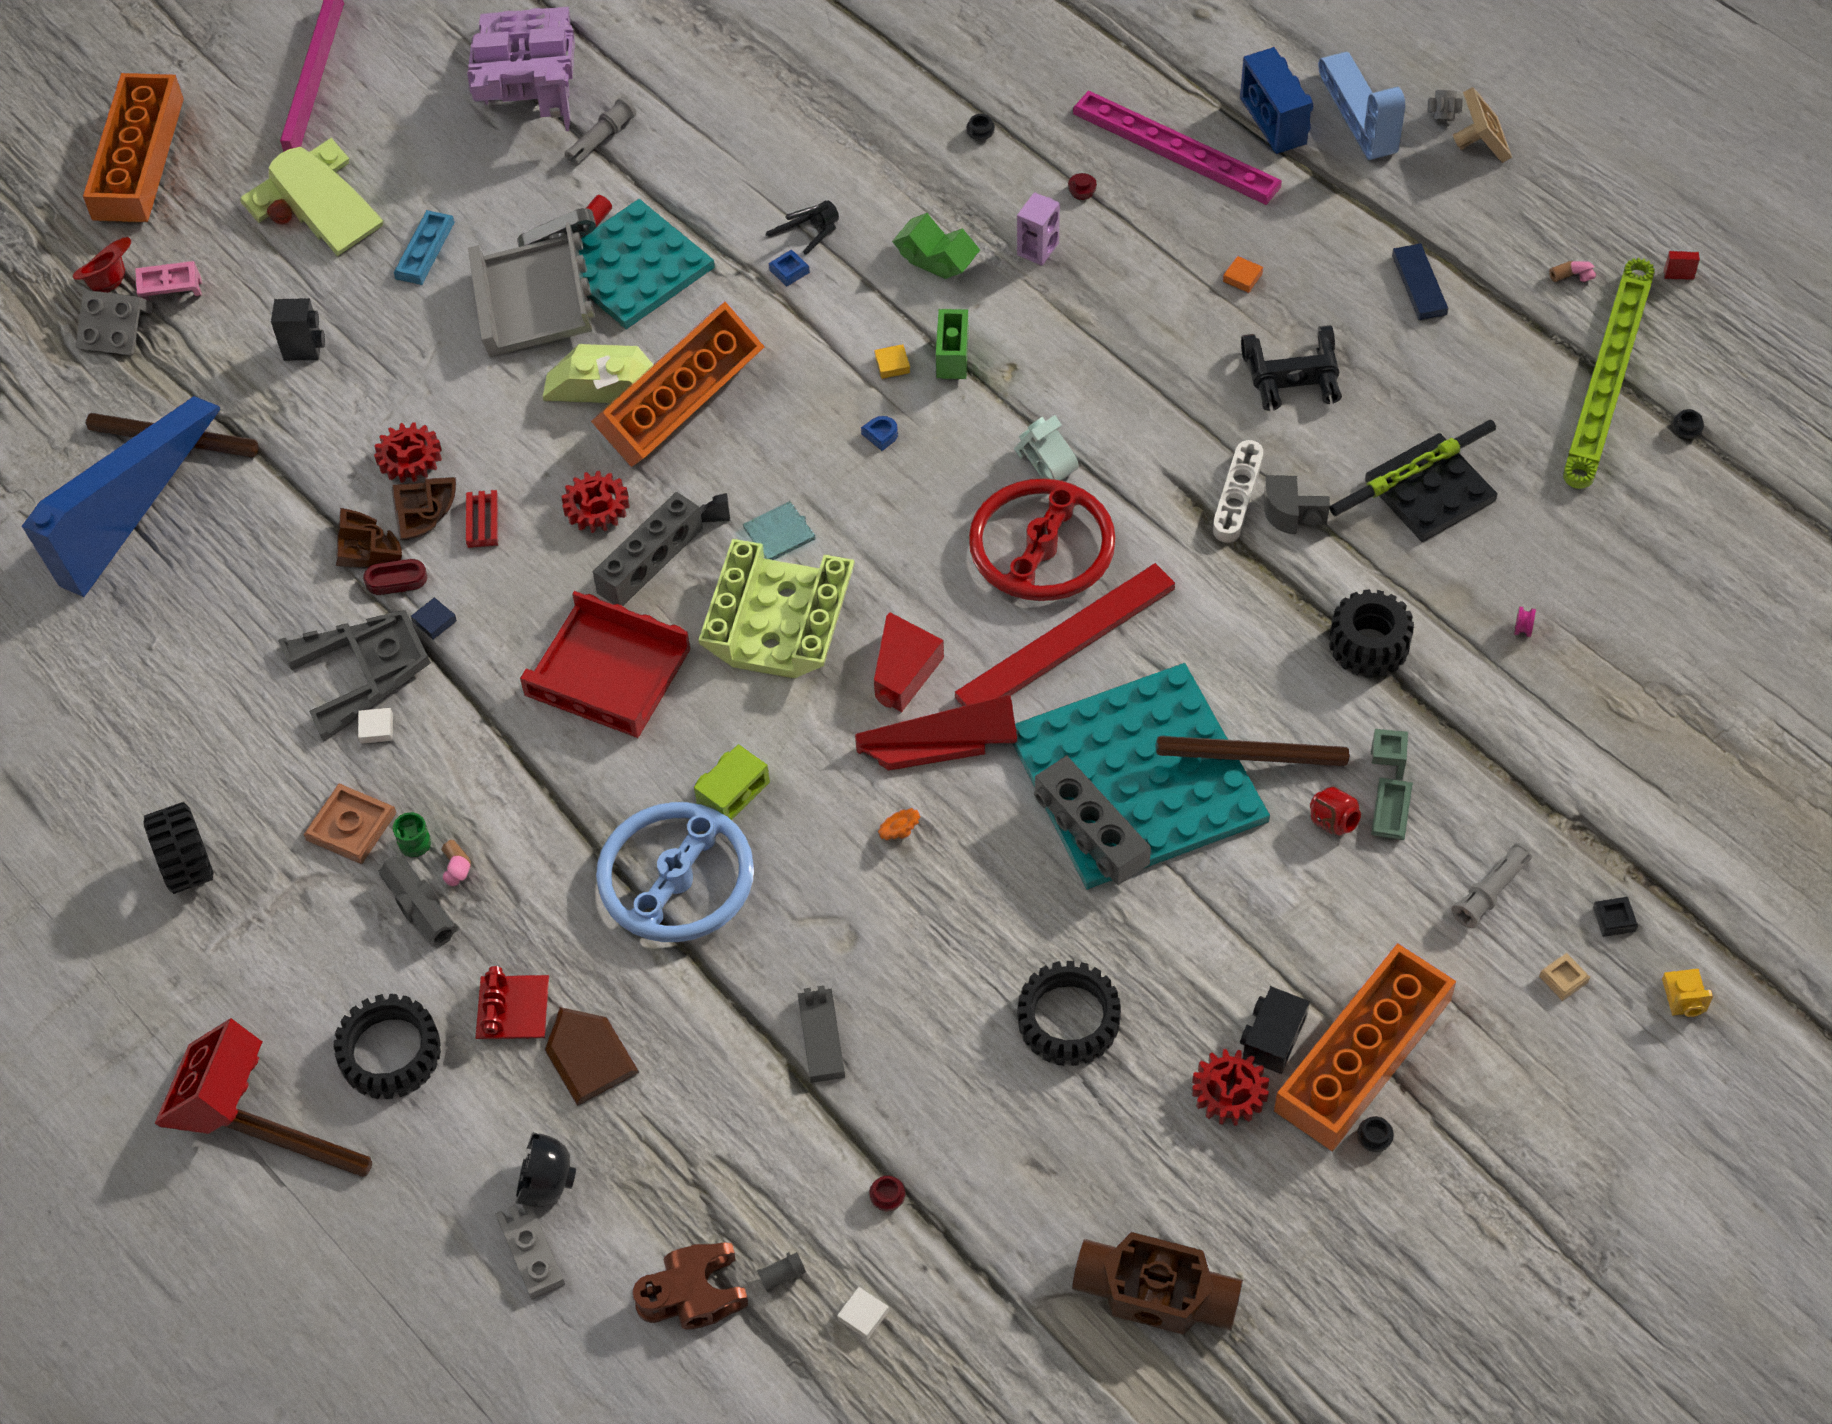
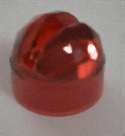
(280, 212)

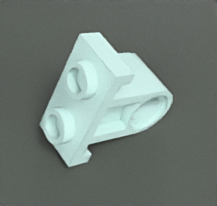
(1047, 449)

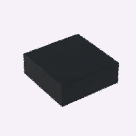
(1615, 916)

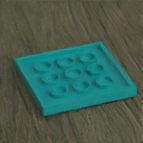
(639, 263)

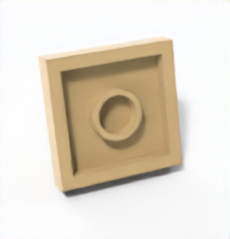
(1485, 126)

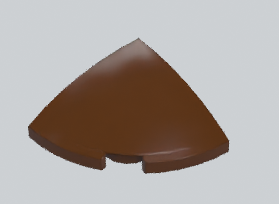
(422, 505)
(363, 542)

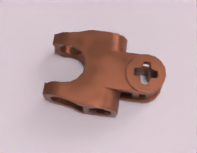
(684, 1288)

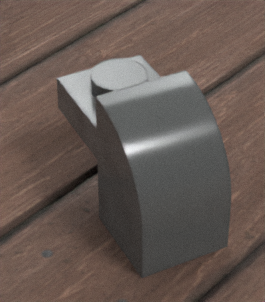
(1287, 509)

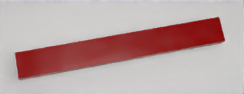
(1068, 637)

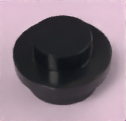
(980, 127)
(1688, 424)
(1375, 1134)

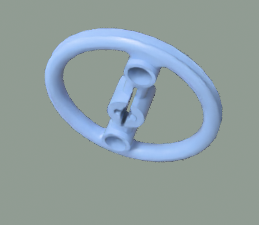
(675, 872)

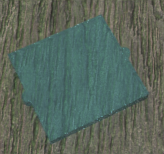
(779, 531)

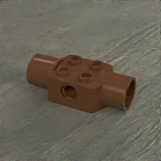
(1157, 1283)

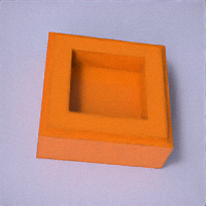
(1243, 274)

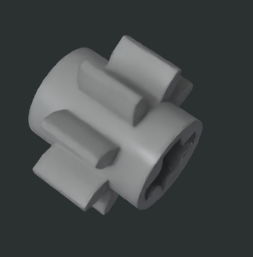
(1445, 105)

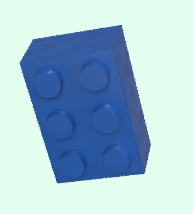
(1275, 100)

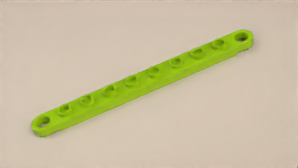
(1608, 374)

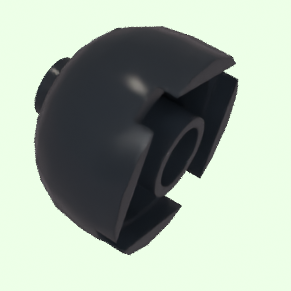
(544, 1172)

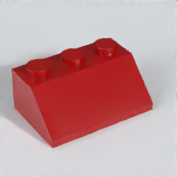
(210, 1080)

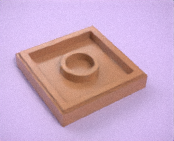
(350, 823)

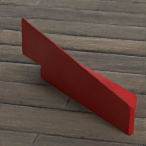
(941, 735)

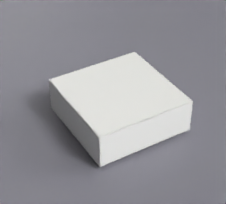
(375, 725)
(863, 1313)

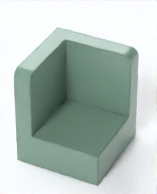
(1390, 748)

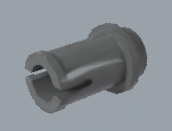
(782, 1271)

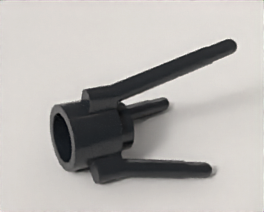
(820, 216)

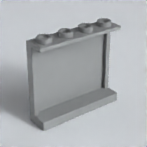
(531, 293)

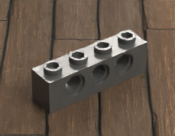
(648, 549)
(1067, 780)

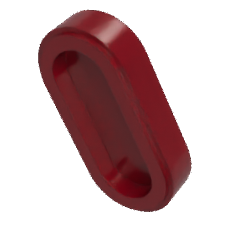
(395, 577)

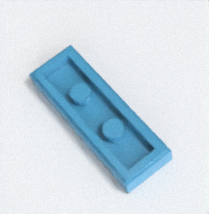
(424, 247)

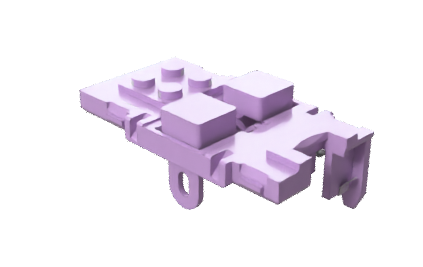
(524, 59)

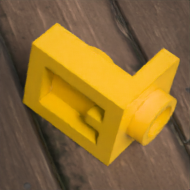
(1686, 992)

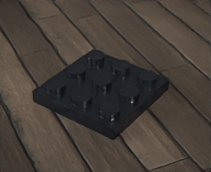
(1436, 495)

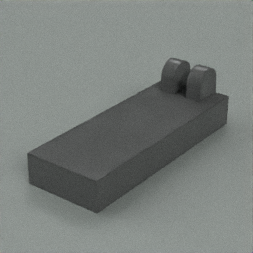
(821, 1034)

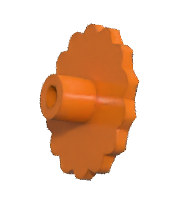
(899, 824)

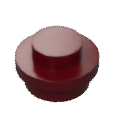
(1082, 186)
(887, 1193)

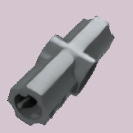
(417, 901)

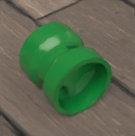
(411, 834)

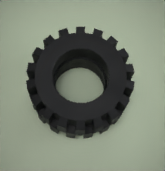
(1367, 653)
(178, 847)

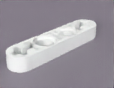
(1238, 490)

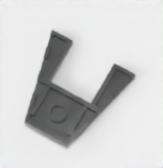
(386, 652)

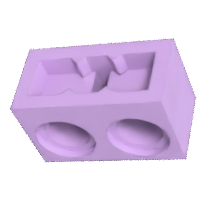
(1038, 228)

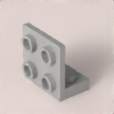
(110, 322)

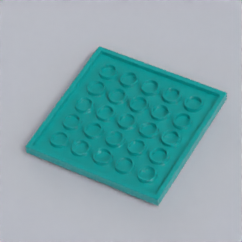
(1166, 799)

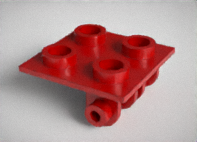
(512, 1005)

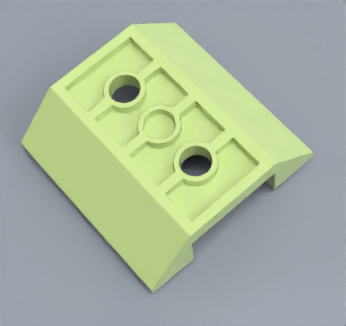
(751, 611)

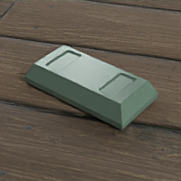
(1391, 809)

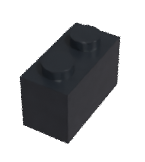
(297, 329)
(1275, 1029)

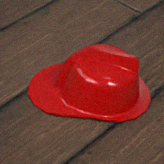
(106, 268)

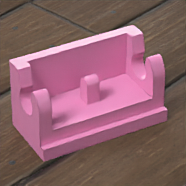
(168, 279)

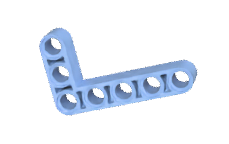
(1372, 117)

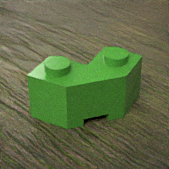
(932, 250)

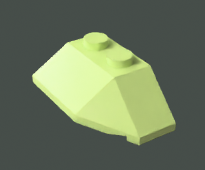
(574, 375)

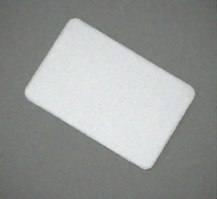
(605, 378)

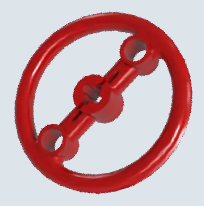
(1042, 539)

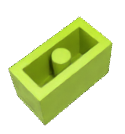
(732, 782)

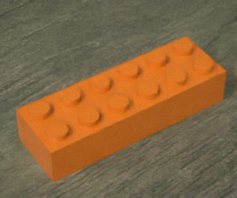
(133, 147)
(677, 384)
(1364, 1047)

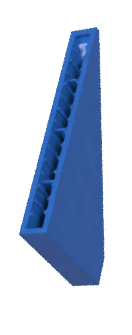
(95, 512)

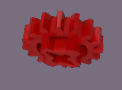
(408, 452)
(595, 501)
(1246, 1092)

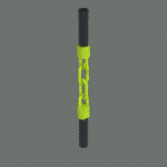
(1379, 485)

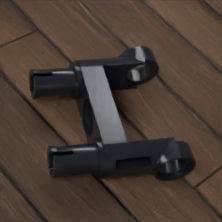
(1274, 374)

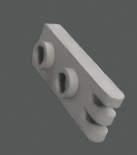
(531, 1251)

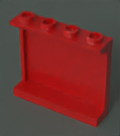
(608, 665)

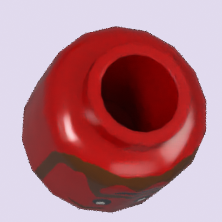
(1335, 811)

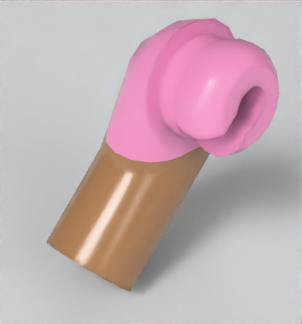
(1571, 268)
(458, 865)

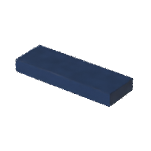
(1420, 281)

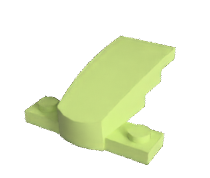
(316, 196)

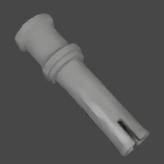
(609, 123)
(1484, 894)

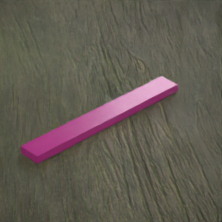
(311, 74)
(1177, 147)

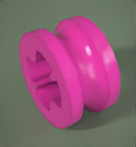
(1525, 621)

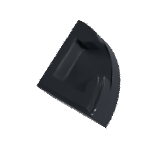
(716, 509)

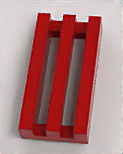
(481, 499)

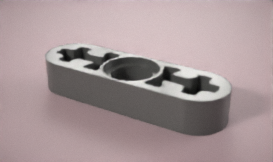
(581, 221)

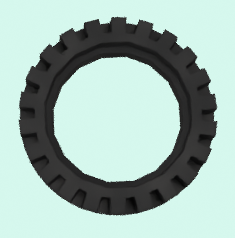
(1080, 978)
(376, 1012)

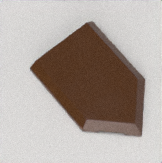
(587, 1054)

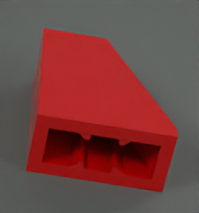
(904, 661)

